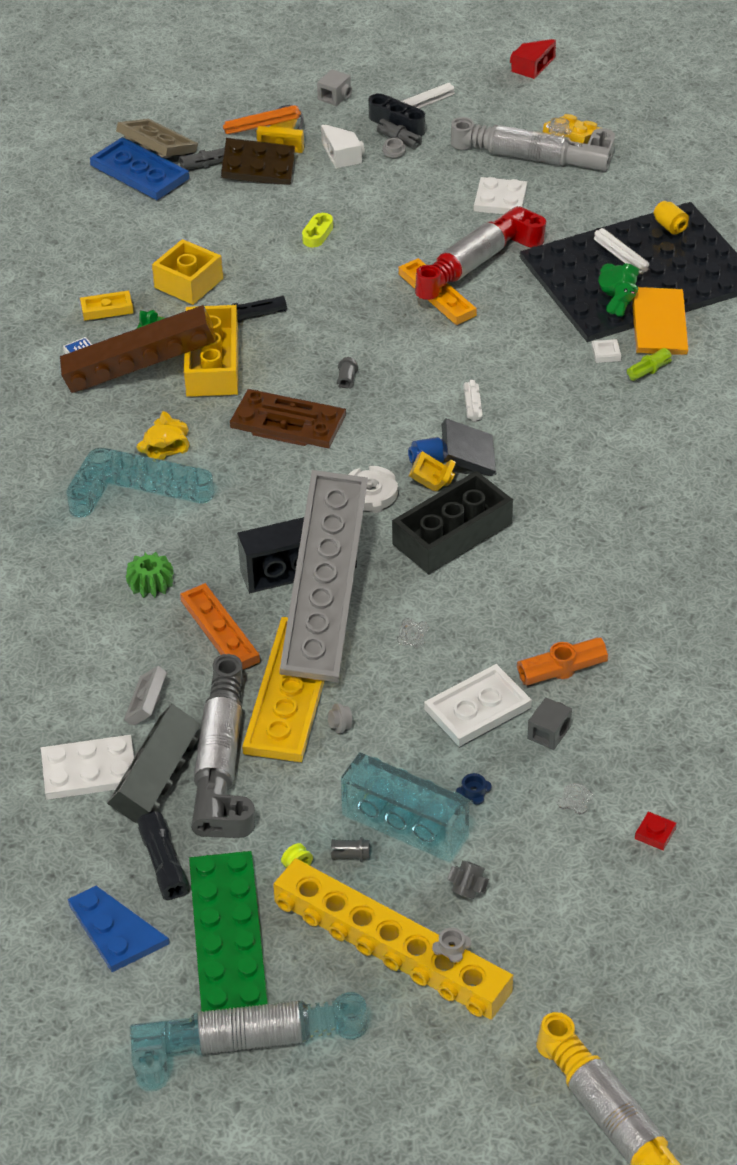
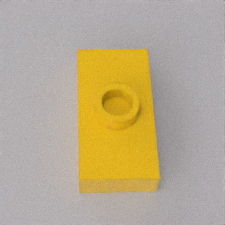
(106, 305)

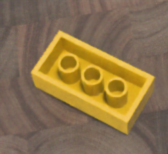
(215, 367)

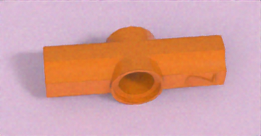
(562, 661)

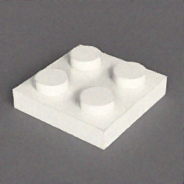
(499, 195)

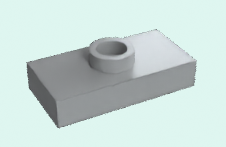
(145, 696)

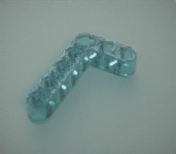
(138, 473)

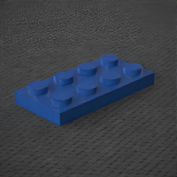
(139, 168)

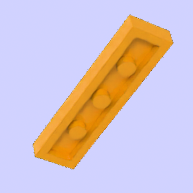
(448, 302)

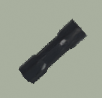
(162, 855)

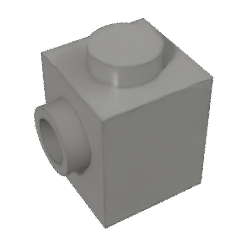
(334, 87)

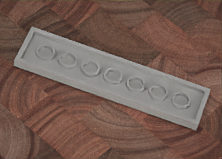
(324, 576)

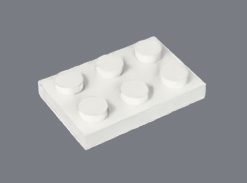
(477, 705)
(85, 766)

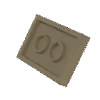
(156, 137)

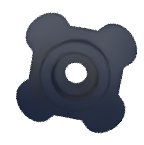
(474, 781)

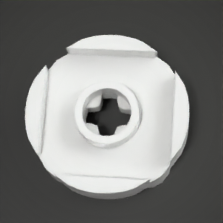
(385, 491)

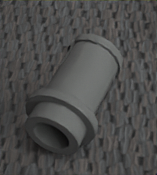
(347, 369)
(352, 849)

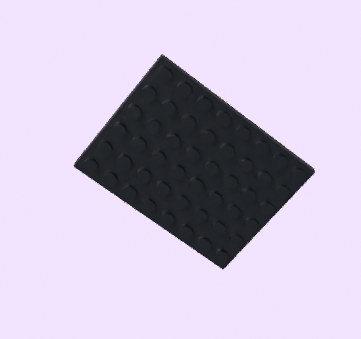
(691, 261)

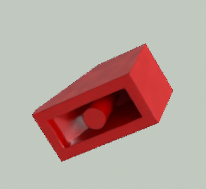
(533, 57)

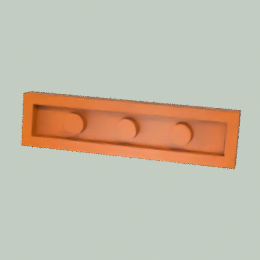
(219, 625)

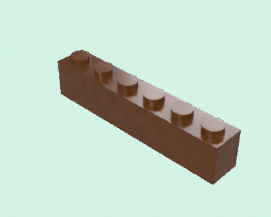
(137, 349)

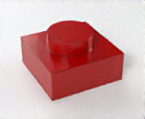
(655, 830)

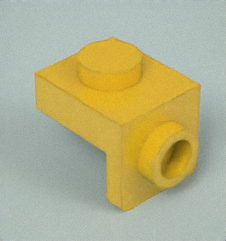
(432, 472)

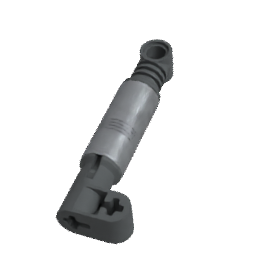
(217, 758)

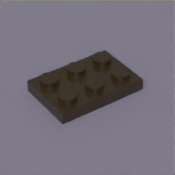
(258, 161)

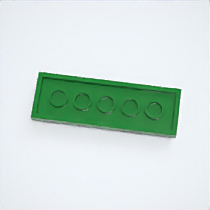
(227, 931)

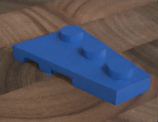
(115, 929)

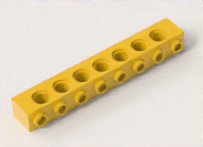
(343, 911)

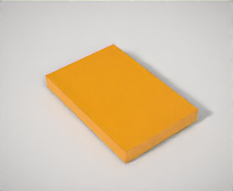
(660, 321)

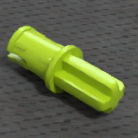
(649, 364)

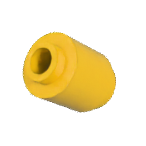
(671, 217)

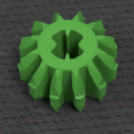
(149, 574)

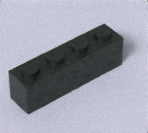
(155, 763)

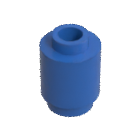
(430, 446)

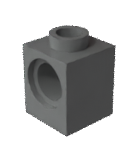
(549, 723)

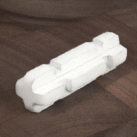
(472, 401)

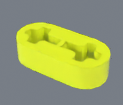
(326, 226)

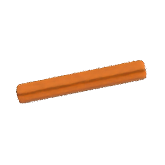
(262, 119)

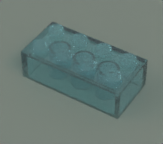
(405, 807)

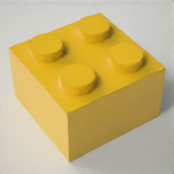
(187, 271)

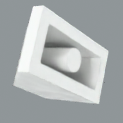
(342, 146)

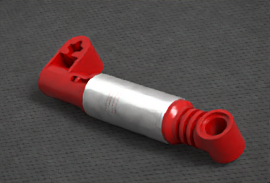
(477, 247)

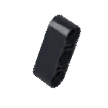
(396, 112)

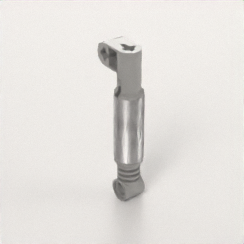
(542, 147)

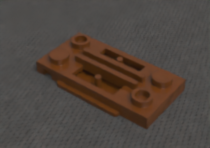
(287, 419)

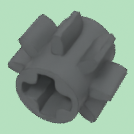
(468, 879)

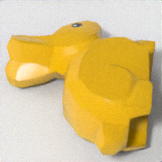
(165, 438)

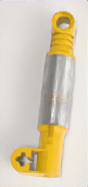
(603, 1094)

